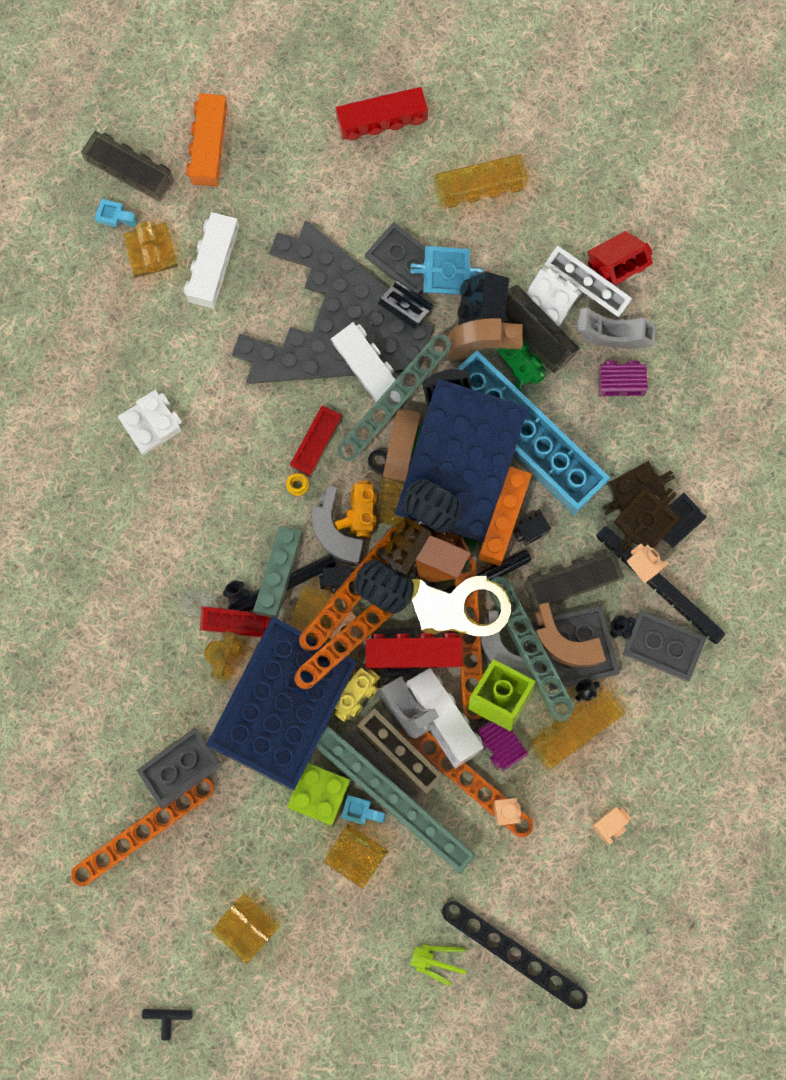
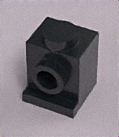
(531, 528)
(334, 578)

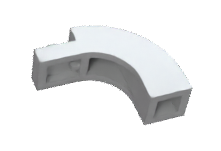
(616, 333)
(340, 547)
(494, 649)
(404, 708)

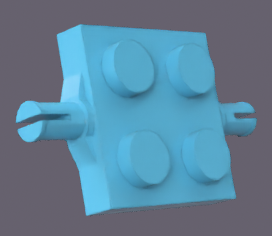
(445, 269)

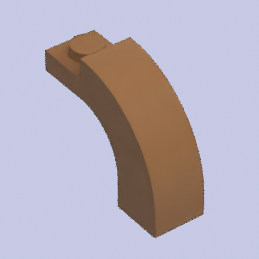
(481, 335)
(401, 444)
(562, 650)

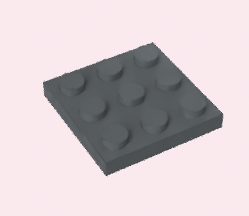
(581, 627)

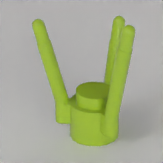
(422, 959)

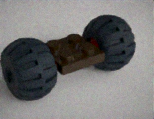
(383, 583)

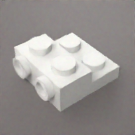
(554, 294)
(150, 422)

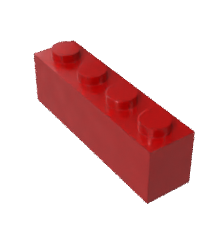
(382, 113)
(414, 652)

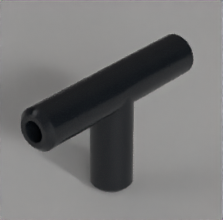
(166, 1016)

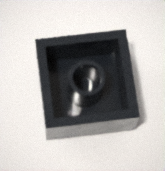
(483, 298)

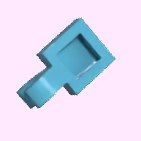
(112, 213)
(359, 810)

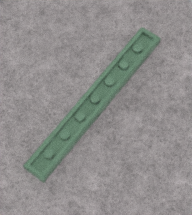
(394, 800)

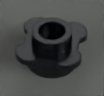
(235, 591)
(619, 622)
(586, 690)

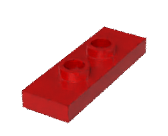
(316, 440)
(235, 621)

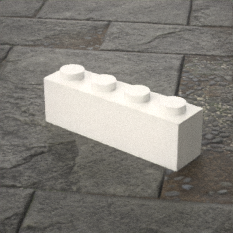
(212, 260)
(589, 281)
(365, 362)
(451, 727)

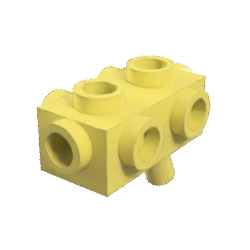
(358, 688)

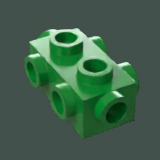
(525, 365)

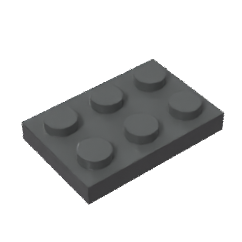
(394, 255)
(664, 646)
(179, 768)

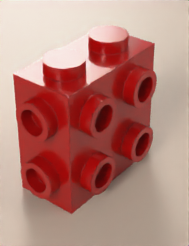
(620, 257)

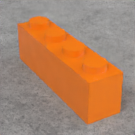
(208, 139)
(505, 516)

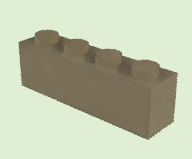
(400, 751)

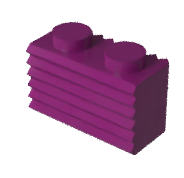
(622, 379)
(502, 744)

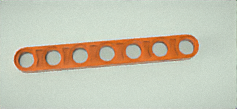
(346, 595)
(345, 637)
(474, 648)
(454, 775)
(135, 841)

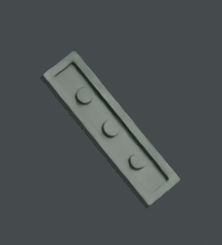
(278, 572)

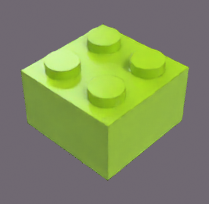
(501, 695)
(319, 794)

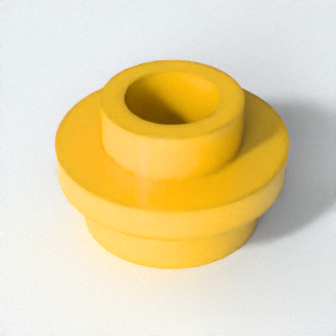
(297, 477)

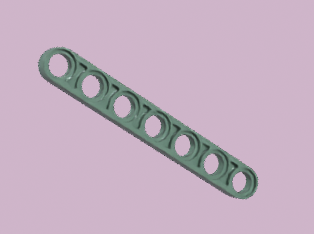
(398, 386)
(537, 656)

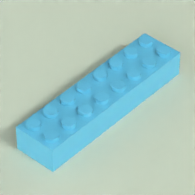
(541, 444)

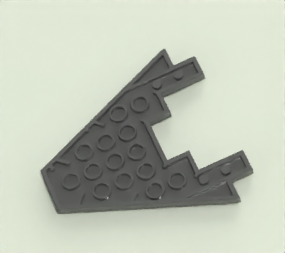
(349, 298)

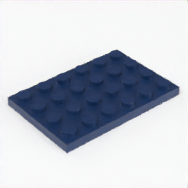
(466, 451)
(272, 720)

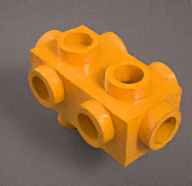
(360, 514)

